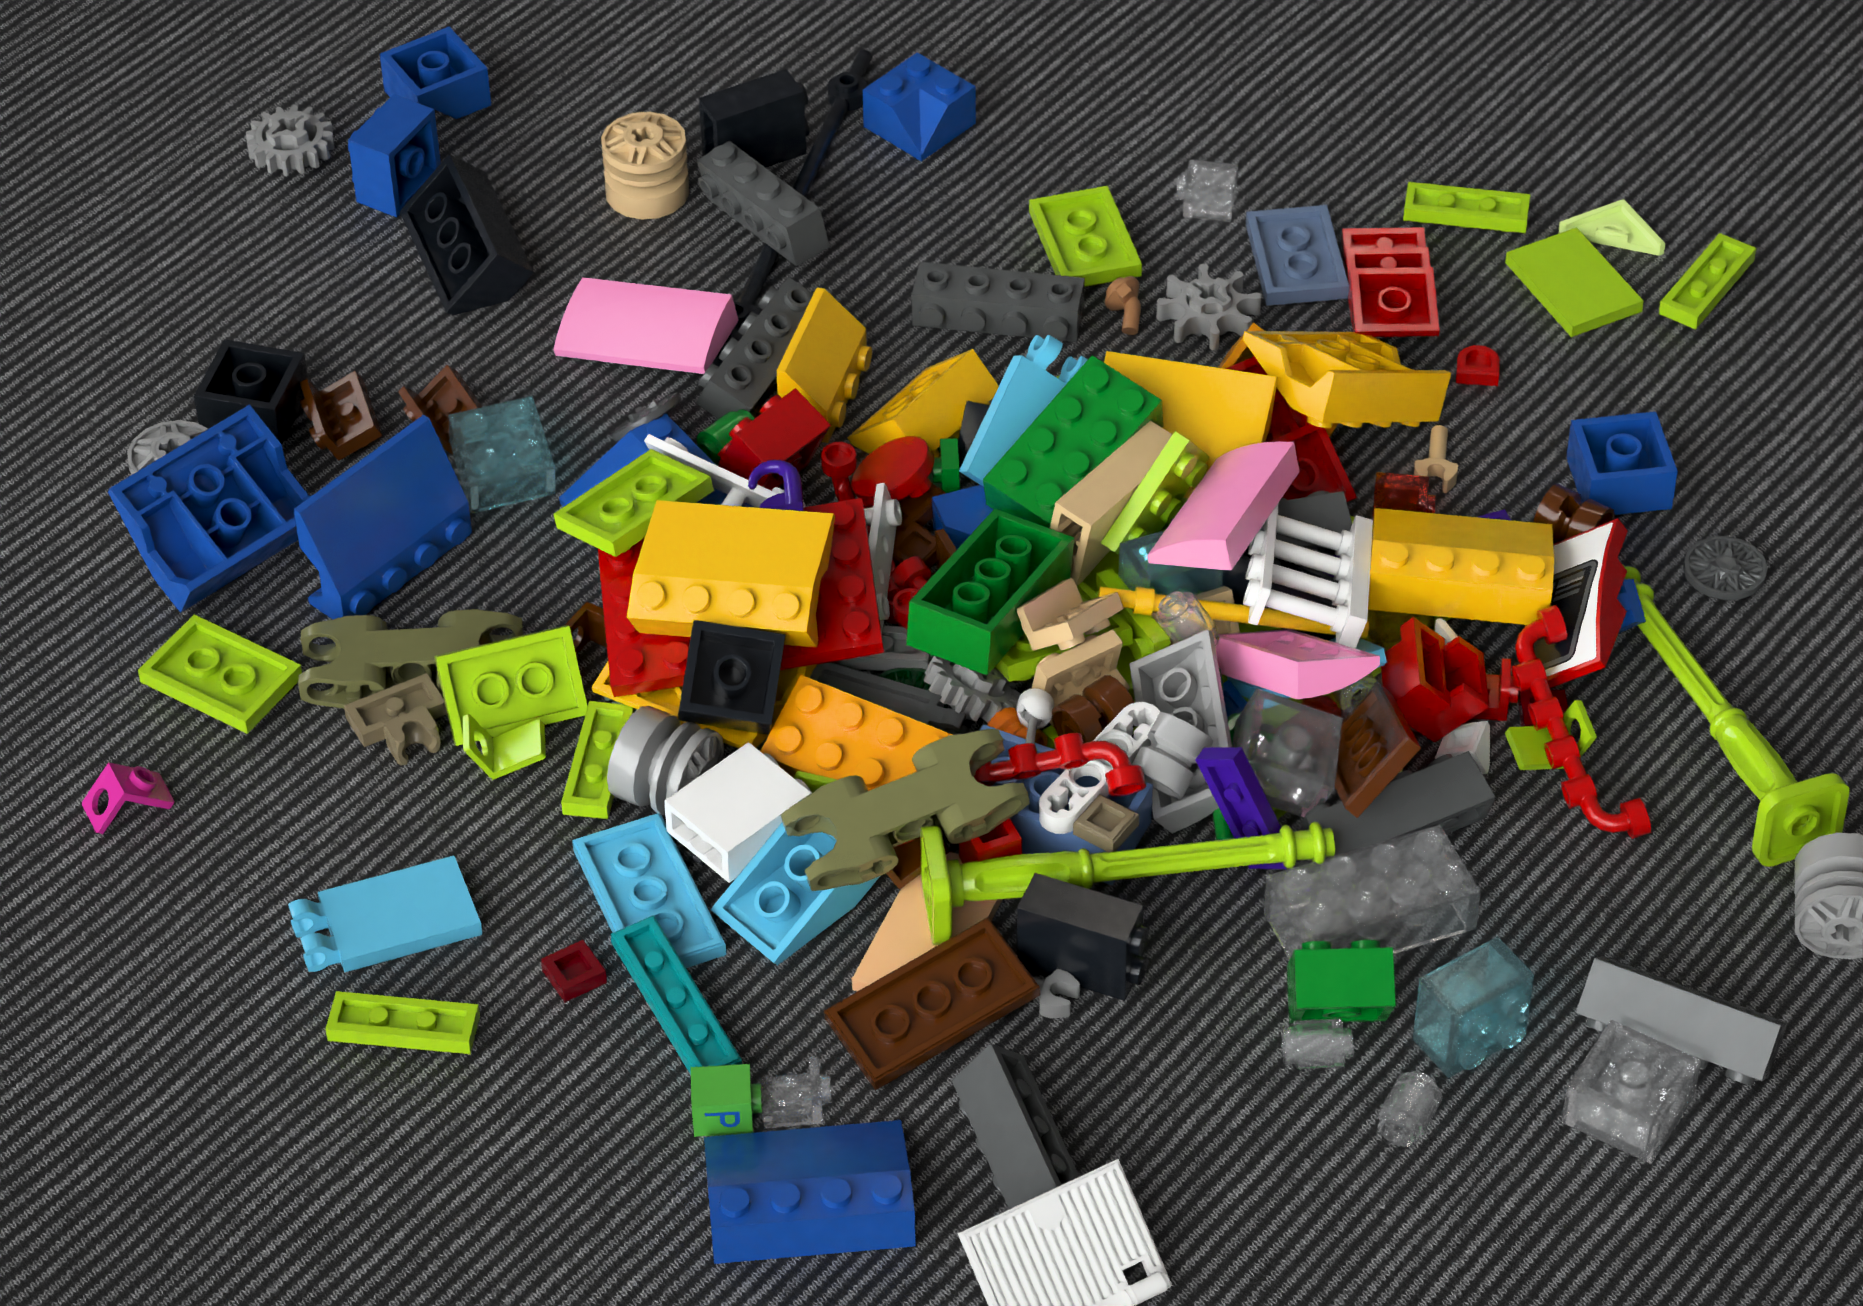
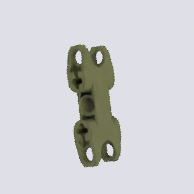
(374, 658)
(877, 820)

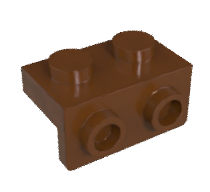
(441, 397)
(340, 415)

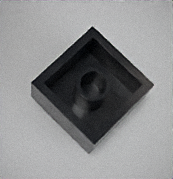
(253, 376)
(731, 677)

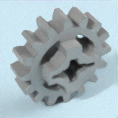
(290, 140)
(969, 690)

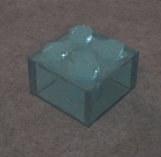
(502, 454)
(1473, 1007)

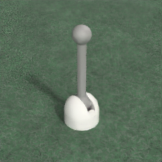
(1038, 711)

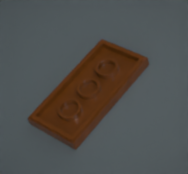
(1372, 749)
(931, 1003)

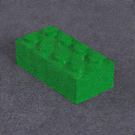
(1069, 440)
(973, 598)

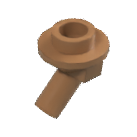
(1123, 295)

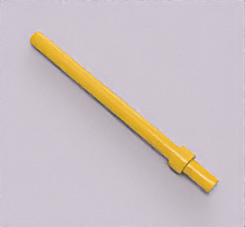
(1145, 601)

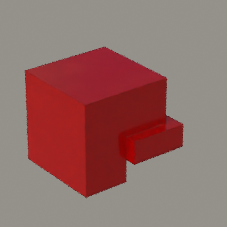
(1435, 682)

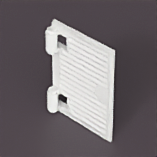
(1068, 1247)

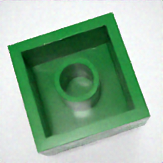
(1341, 982)

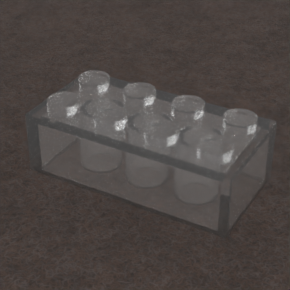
(1387, 892)

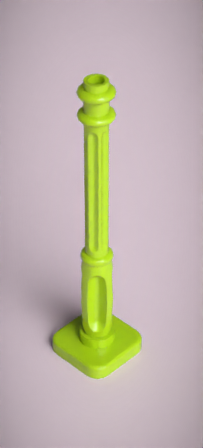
(1788, 810)
(950, 883)

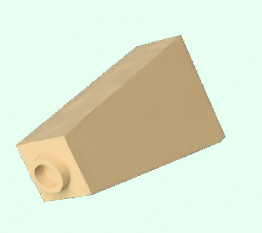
(1100, 496)

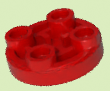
(900, 465)

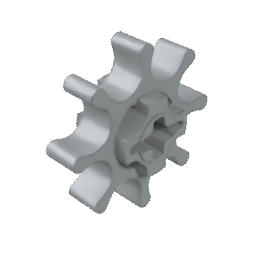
(1208, 306)

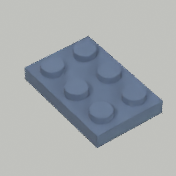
(1297, 255)

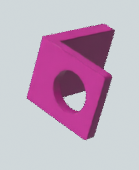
(123, 785)

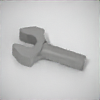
(1057, 983)

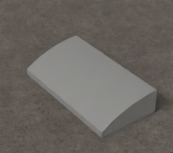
(1187, 685)

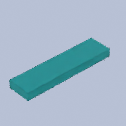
(673, 995)

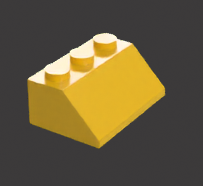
(825, 358)
(930, 404)

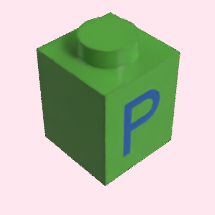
(724, 1100)

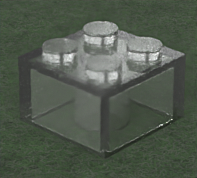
(1289, 750)
(1631, 1091)

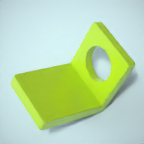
(1528, 743)
(506, 751)

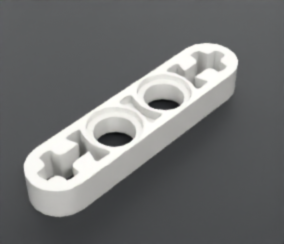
(1118, 732)

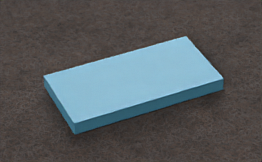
(642, 874)

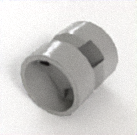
(1171, 754)

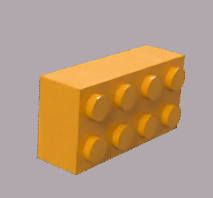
(845, 736)

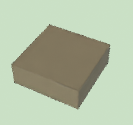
(1106, 824)

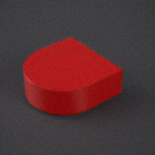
(1478, 366)

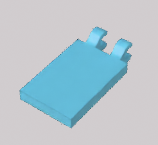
(1017, 403)
(386, 916)

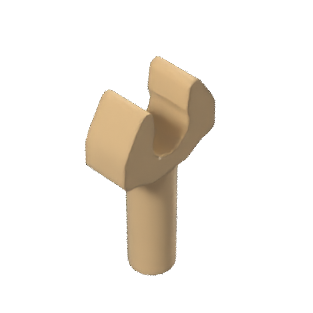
(1436, 462)

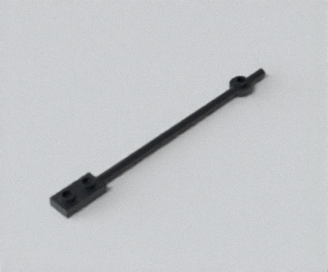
(844, 95)

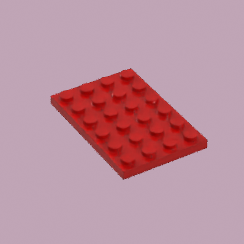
(844, 614)

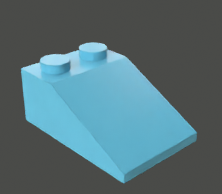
(773, 901)

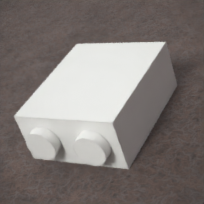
(732, 809)

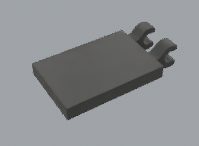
(893, 695)

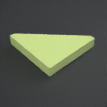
(1617, 227)

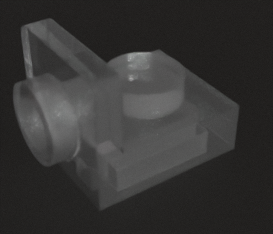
(795, 1098)

